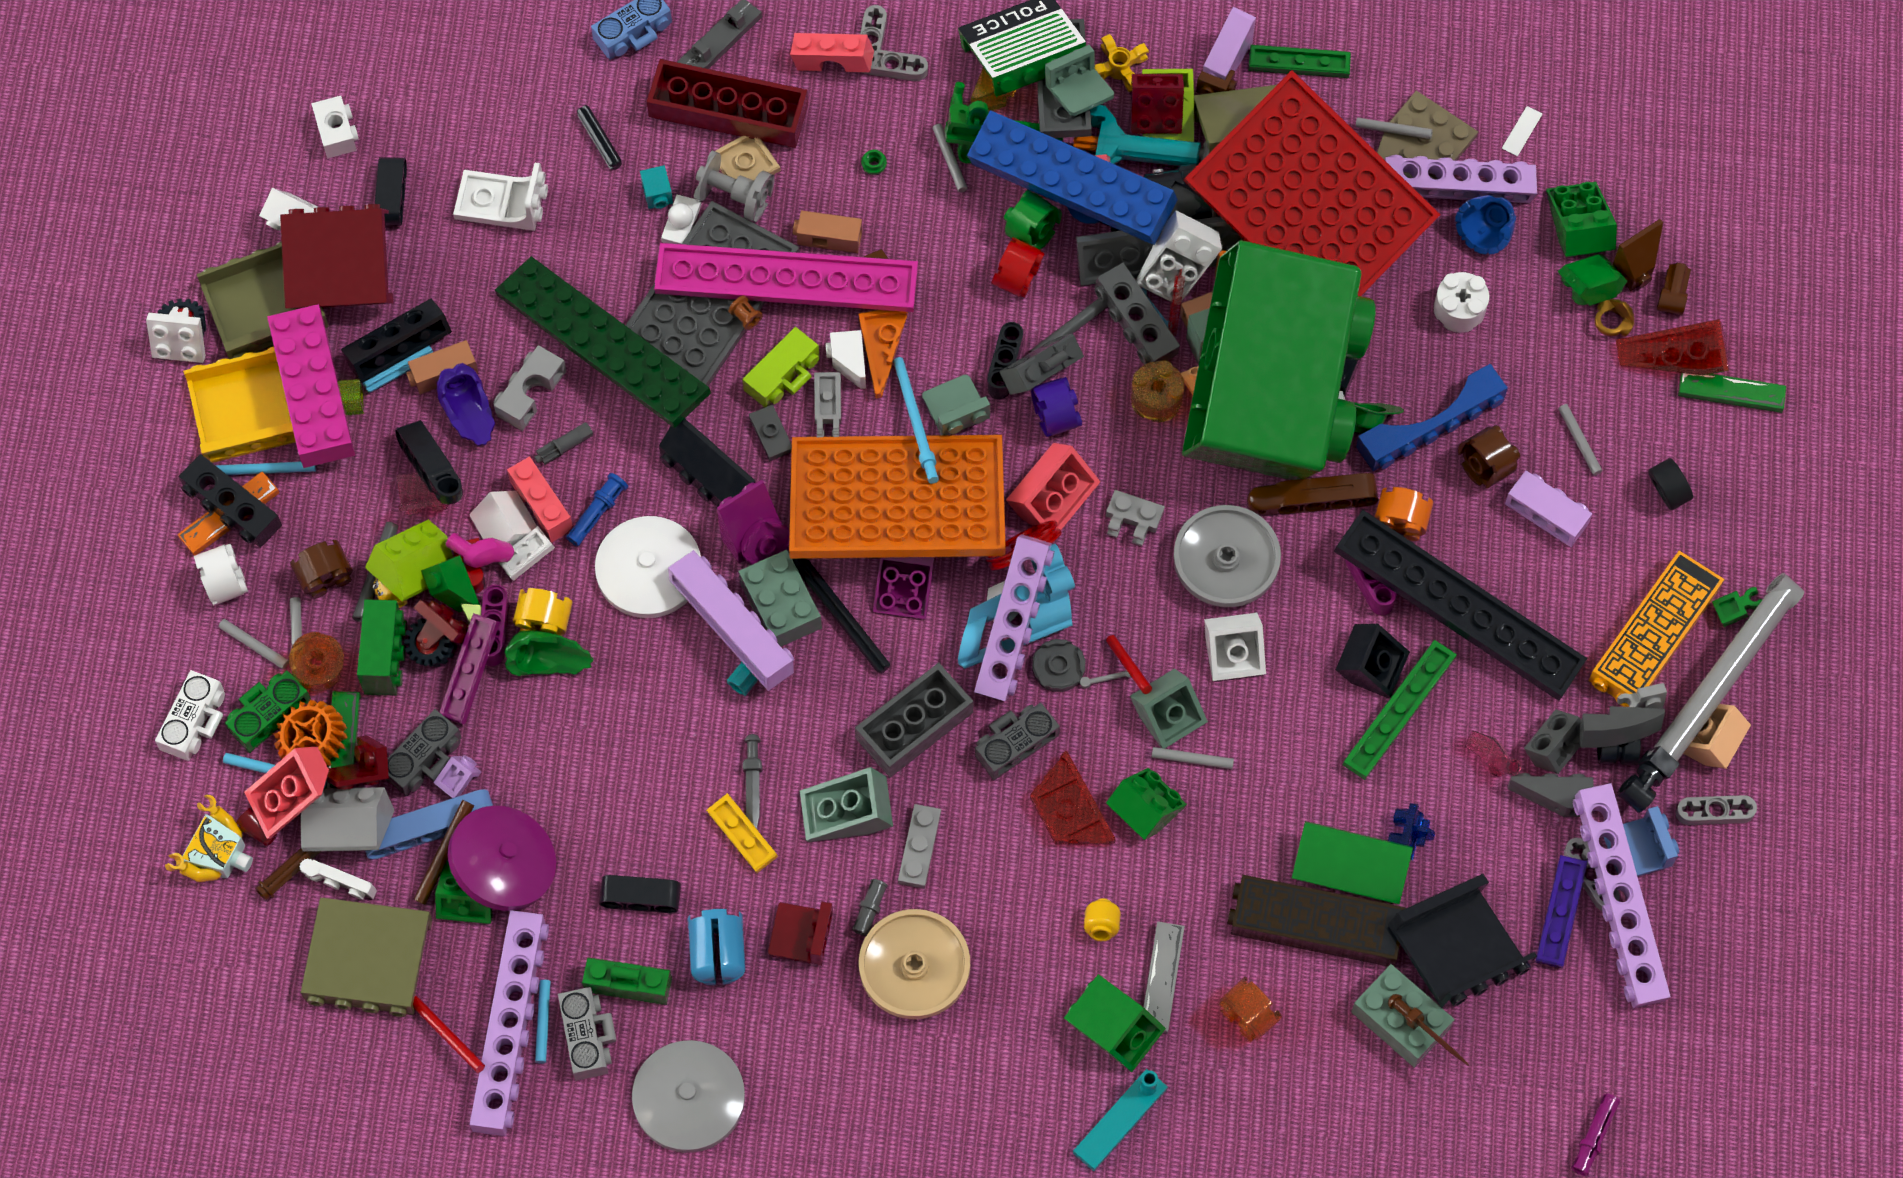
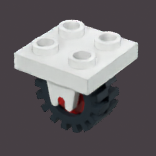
(177, 331)

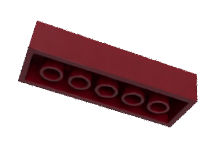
(727, 103)

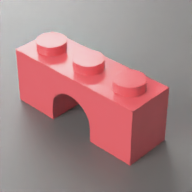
(849, 50)
(542, 500)

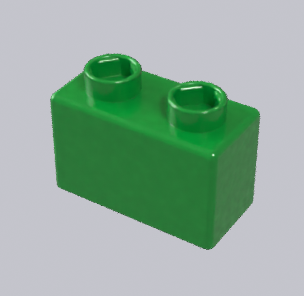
(1278, 362)

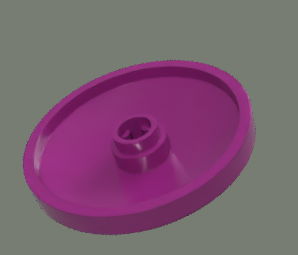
(501, 858)

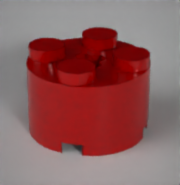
(1018, 267)

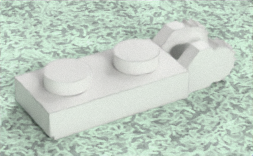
(335, 878)

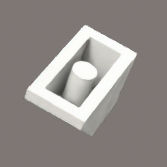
(847, 355)

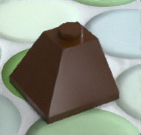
(1638, 256)

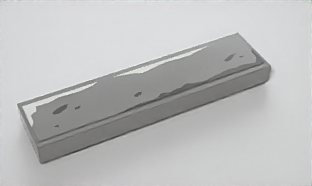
(1163, 971)

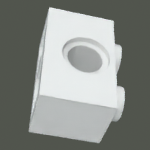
(332, 113)

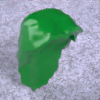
(545, 654)

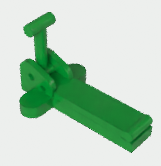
(967, 121)

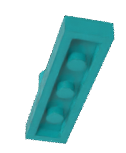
(1120, 1119)

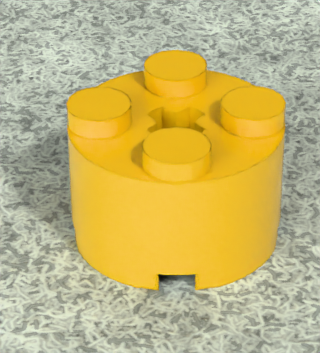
(542, 611)

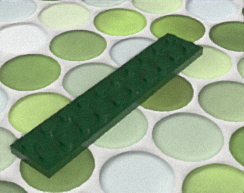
(603, 342)

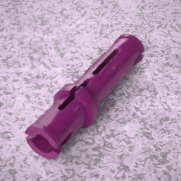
(1592, 1143)

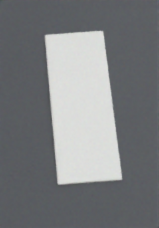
(1522, 131)

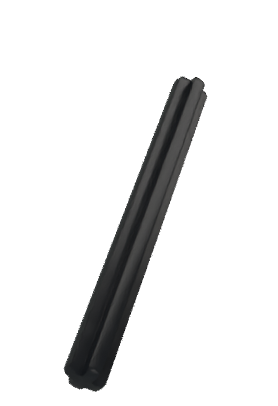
(842, 615)

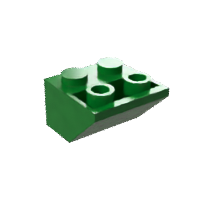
(1146, 803)

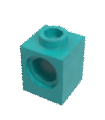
(656, 187)

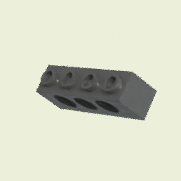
(1121, 281)

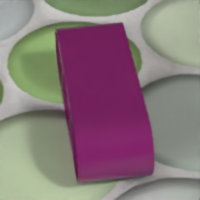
(1371, 590)
(500, 613)

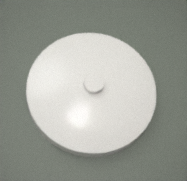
(635, 565)

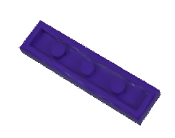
(1561, 911)

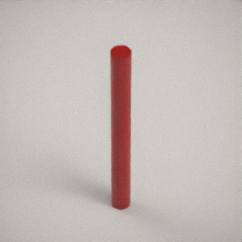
(448, 1035)

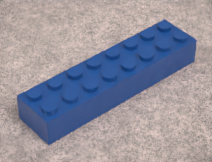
(1072, 177)

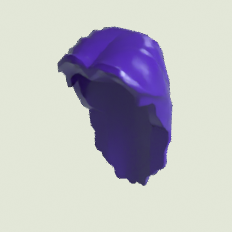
(466, 403)

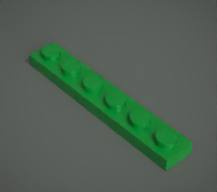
(1399, 710)

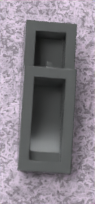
(1619, 726)

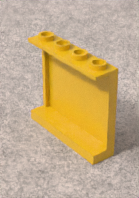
(240, 405)

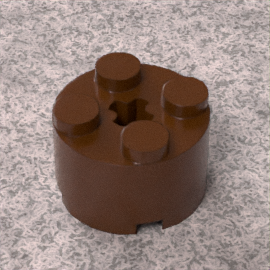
(1488, 456)
(322, 568)

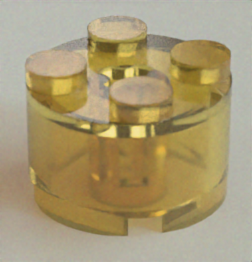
(1157, 391)

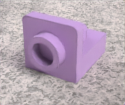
(457, 775)

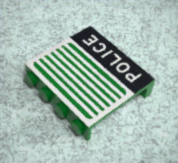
(1020, 42)

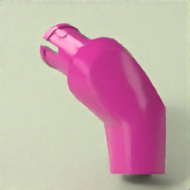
(482, 552)

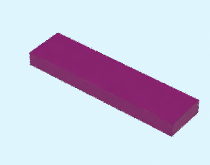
(469, 668)

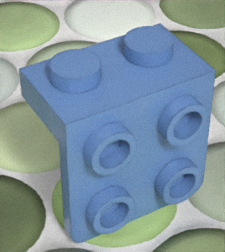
(1650, 842)

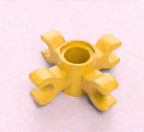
(1120, 54)

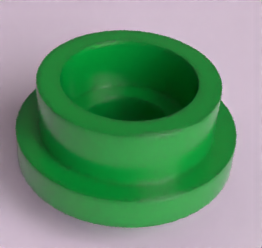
(870, 156)

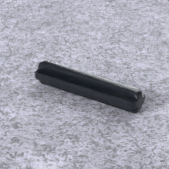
(599, 137)

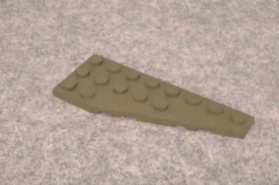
(1448, 139)

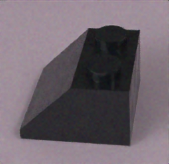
(1372, 659)

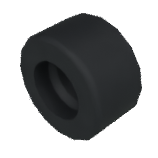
(1671, 484)

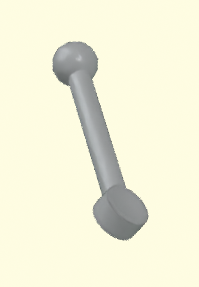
(1085, 682)

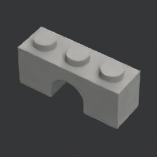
(539, 369)

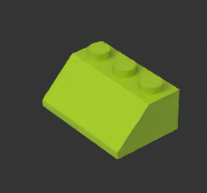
(401, 558)

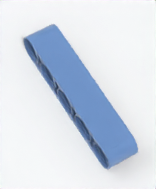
(425, 824)

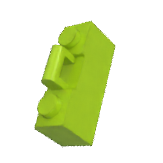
(780, 366)

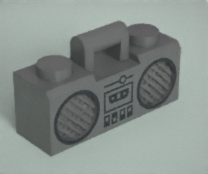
(1041, 364)
(1016, 743)
(420, 750)

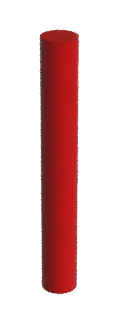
(1129, 665)

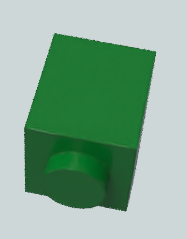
(450, 583)

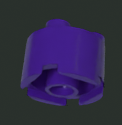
(1055, 406)

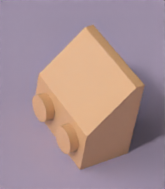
(1719, 737)

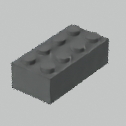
(914, 720)

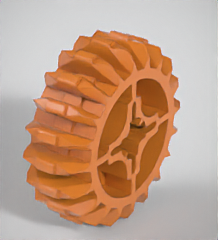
(317, 720)

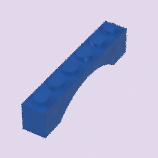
(1388, 442)

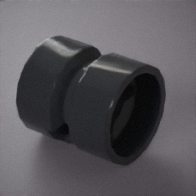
(1625, 753)

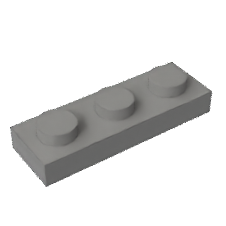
(919, 846)

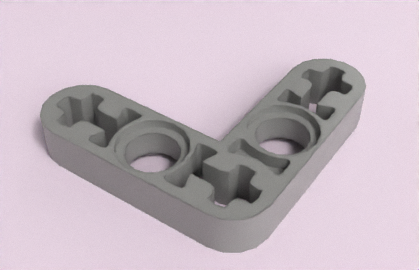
(881, 56)

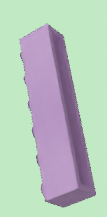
(731, 619)

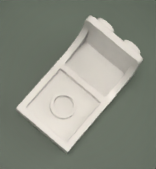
(502, 199)

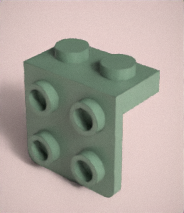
(1077, 82)
(956, 405)

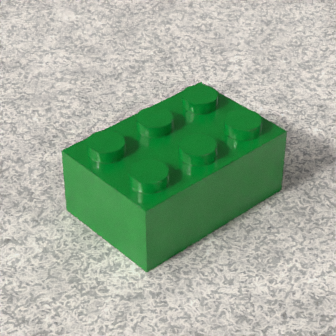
(381, 647)

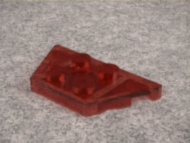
(1069, 807)

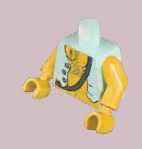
(214, 847)

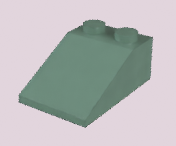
(847, 806)

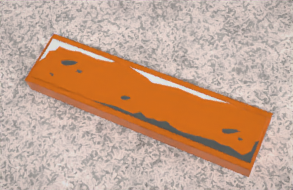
(210, 528)

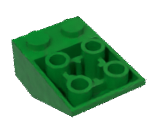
(1582, 219)

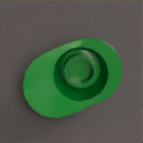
(1372, 414)

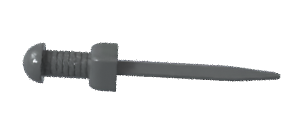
(752, 767)

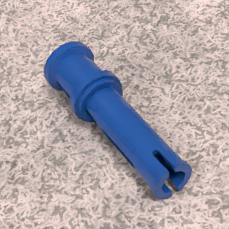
(602, 501)

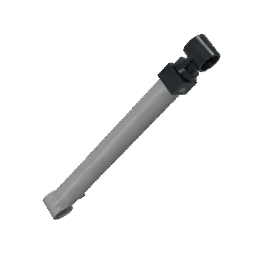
(1661, 760)

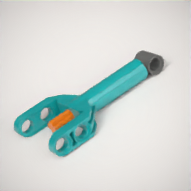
(1137, 148)

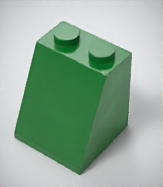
(1115, 1022)

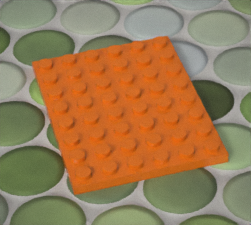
(877, 502)

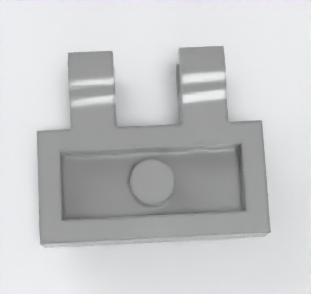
(1133, 511)
(1646, 697)

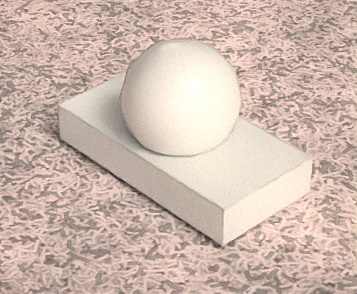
(680, 219)

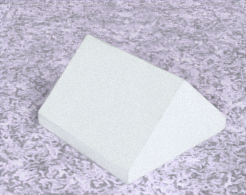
(502, 517)

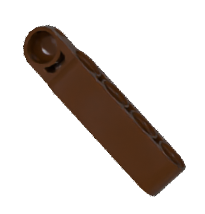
(1314, 494)

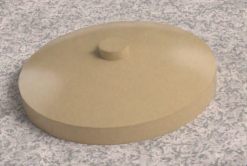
(914, 964)

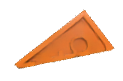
(881, 338)

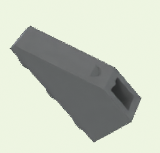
(1550, 790)

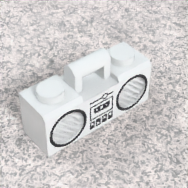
(188, 715)

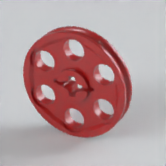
(1044, 531)

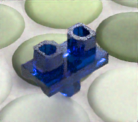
(1415, 829)

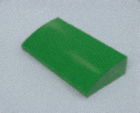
(1352, 862)

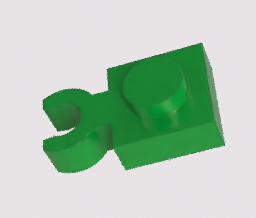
(1733, 608)

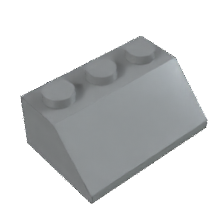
(346, 820)

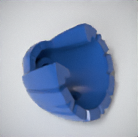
(1486, 223)

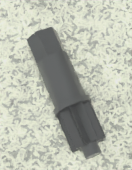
(564, 443)

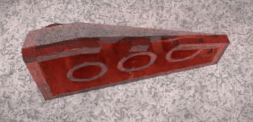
(1684, 349)

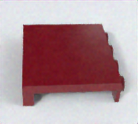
(335, 257)

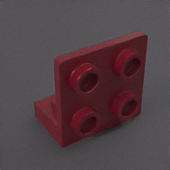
(1157, 103)
(370, 769)
(801, 932)

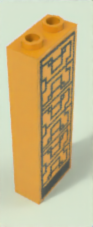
(1656, 627)

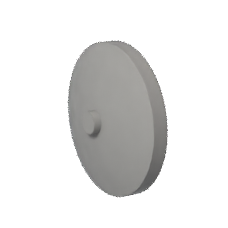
(1227, 556)
(688, 1096)

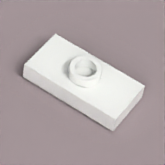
(527, 553)

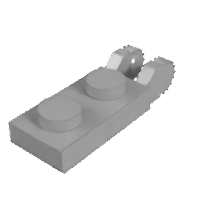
(827, 401)

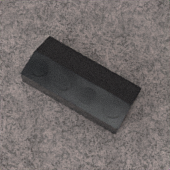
(702, 463)

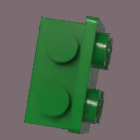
(455, 904)

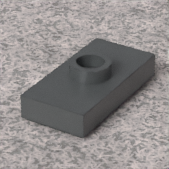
(771, 432)

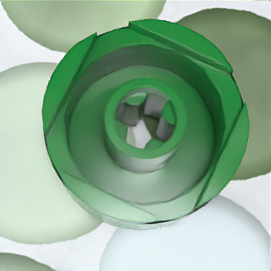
(1032, 220)

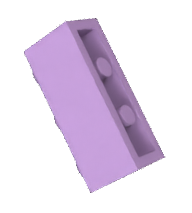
(1548, 508)

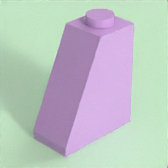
(1231, 44)

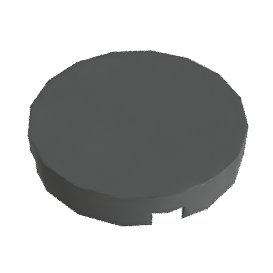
(1058, 665)

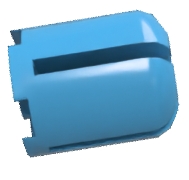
(730, 943)

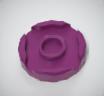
(764, 540)

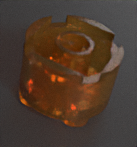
(324, 649)
(1249, 1009)

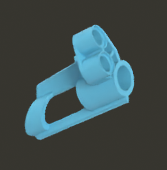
(1052, 616)

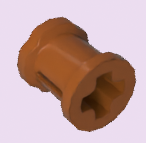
(745, 312)

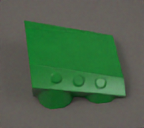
(1592, 280)

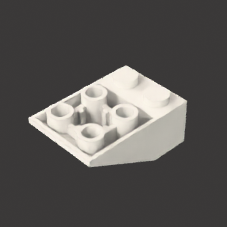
(1182, 245)

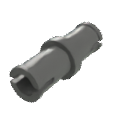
(869, 907)

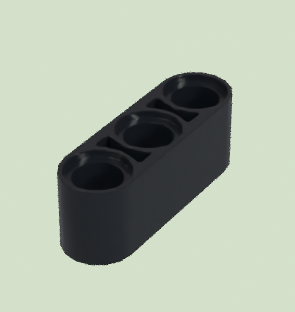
(391, 188)
(1004, 349)
(640, 894)

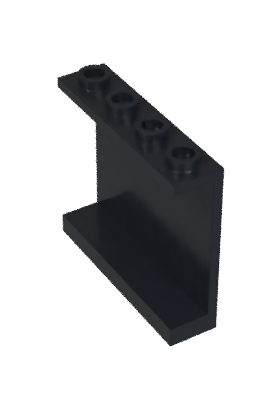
(1458, 943)

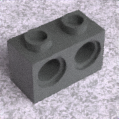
(1555, 741)

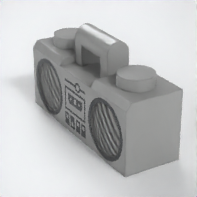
(585, 1047)

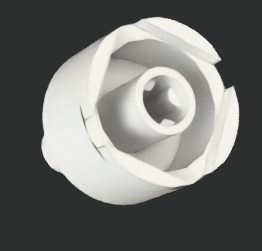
(1461, 301)
(221, 574)

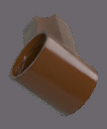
(1674, 295)

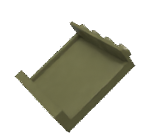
(1225, 110)
(242, 298)
(365, 956)

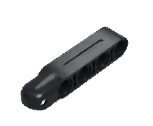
(429, 462)

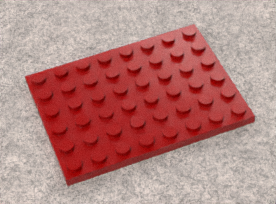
(1311, 185)

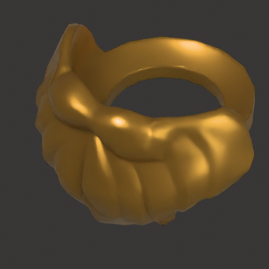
(1620, 308)

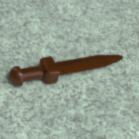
(1415, 1018)

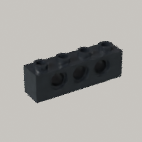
(396, 340)
(204, 473)

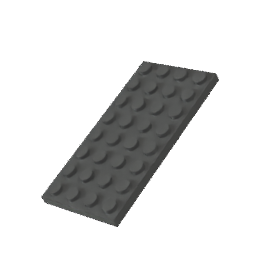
(700, 330)

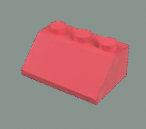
(1054, 487)
(288, 789)

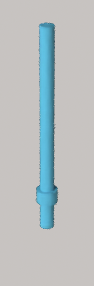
(926, 457)

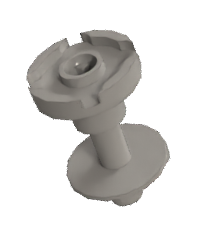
(743, 190)

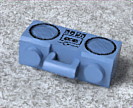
(631, 25)

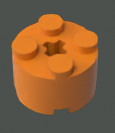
(1404, 512)

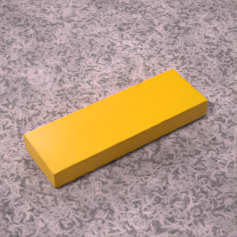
(742, 833)

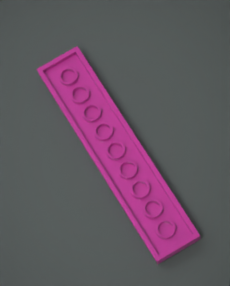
(786, 277)

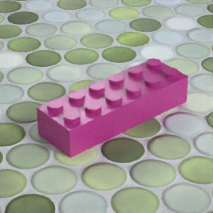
(311, 386)

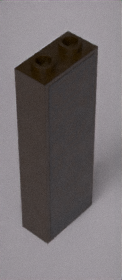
(1314, 920)

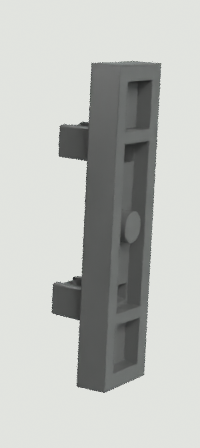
(722, 35)

